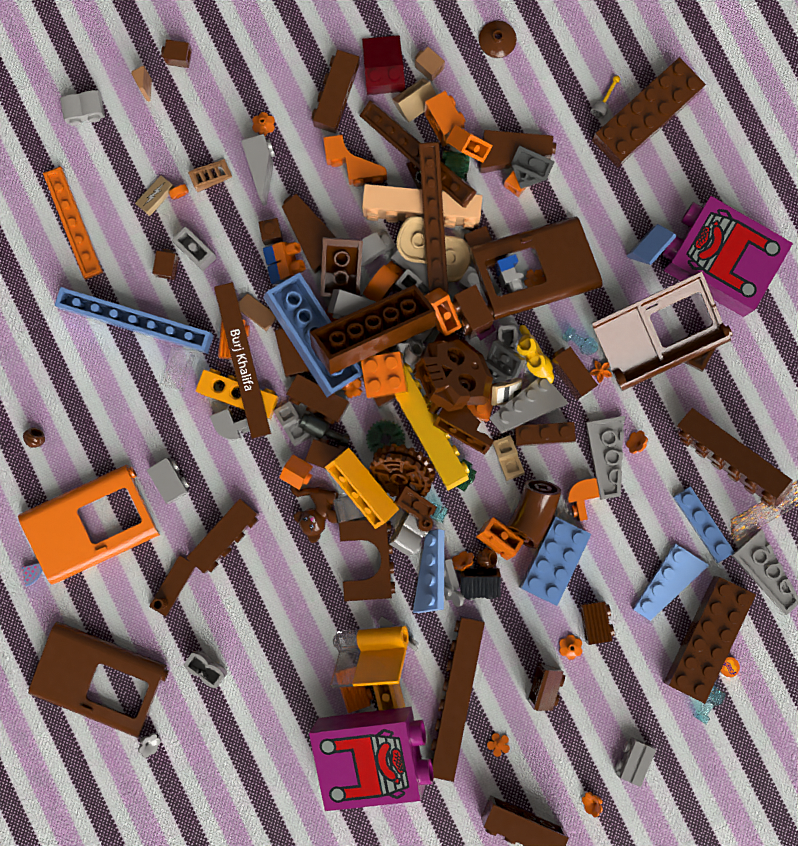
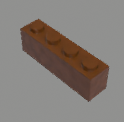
(336, 91)
(222, 536)

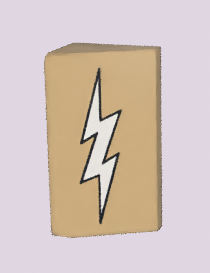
(155, 195)

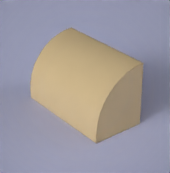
(412, 100)

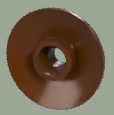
(497, 47)

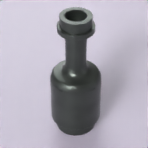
(319, 427)

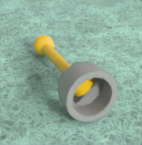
(600, 108)

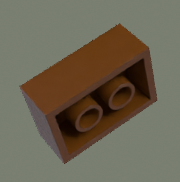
(472, 312)

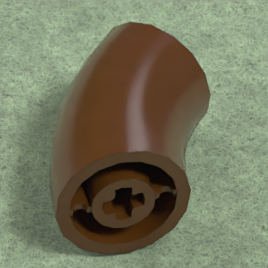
(535, 511)

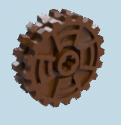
(402, 467)

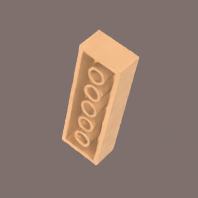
(402, 203)

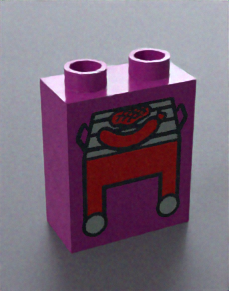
(730, 250)
(370, 758)

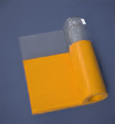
(369, 656)

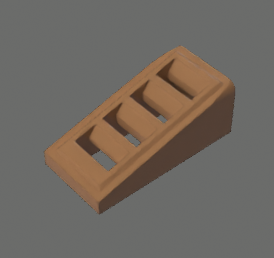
(207, 169)

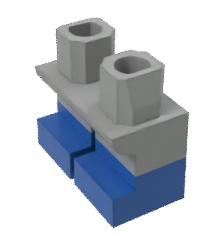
(507, 274)

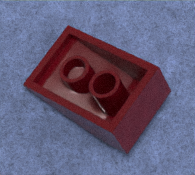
(383, 65)

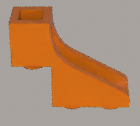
(359, 170)

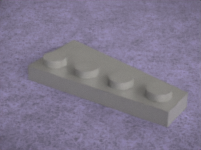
(529, 404)

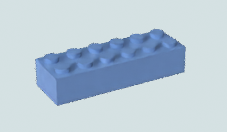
(299, 315)

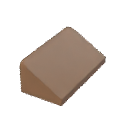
(143, 81)
(257, 312)

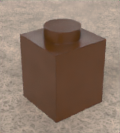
(176, 53)
(270, 231)
(165, 264)

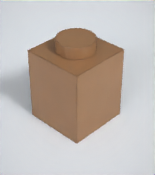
(429, 63)

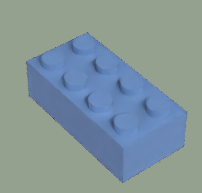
(555, 561)

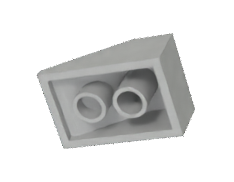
(259, 157)

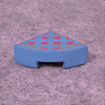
(31, 573)

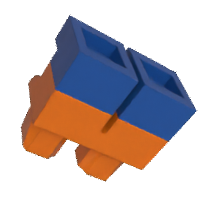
(283, 261)

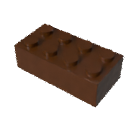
(520, 825)

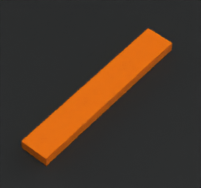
(73, 223)

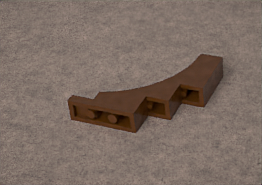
(462, 423)

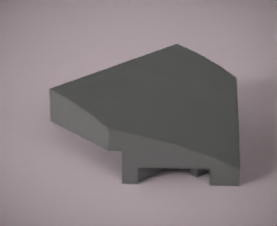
(530, 167)
(504, 362)

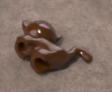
(312, 520)

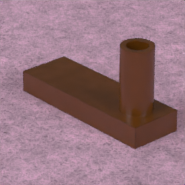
(172, 586)

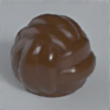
(34, 437)
(486, 558)

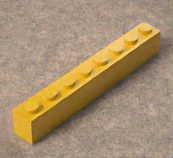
(433, 440)

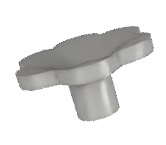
(149, 745)

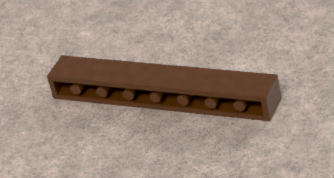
(457, 697)

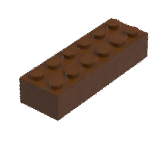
(648, 112)
(372, 329)
(734, 458)
(709, 639)

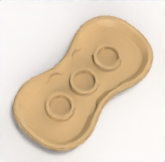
(413, 248)

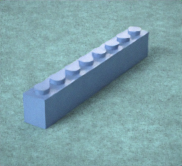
(134, 320)

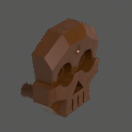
(453, 375)

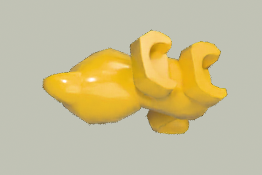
(536, 361)

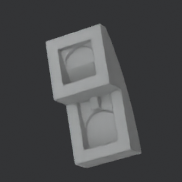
(290, 420)

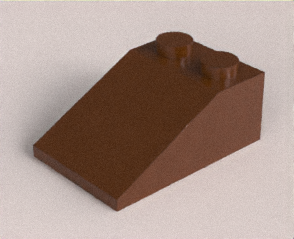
(341, 266)
(545, 687)

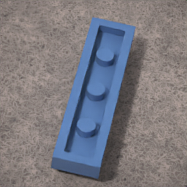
(703, 524)

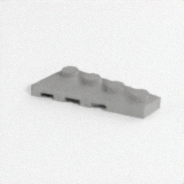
(606, 447)
(763, 567)

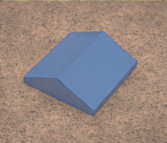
(652, 245)

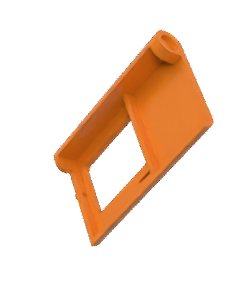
(61, 537)

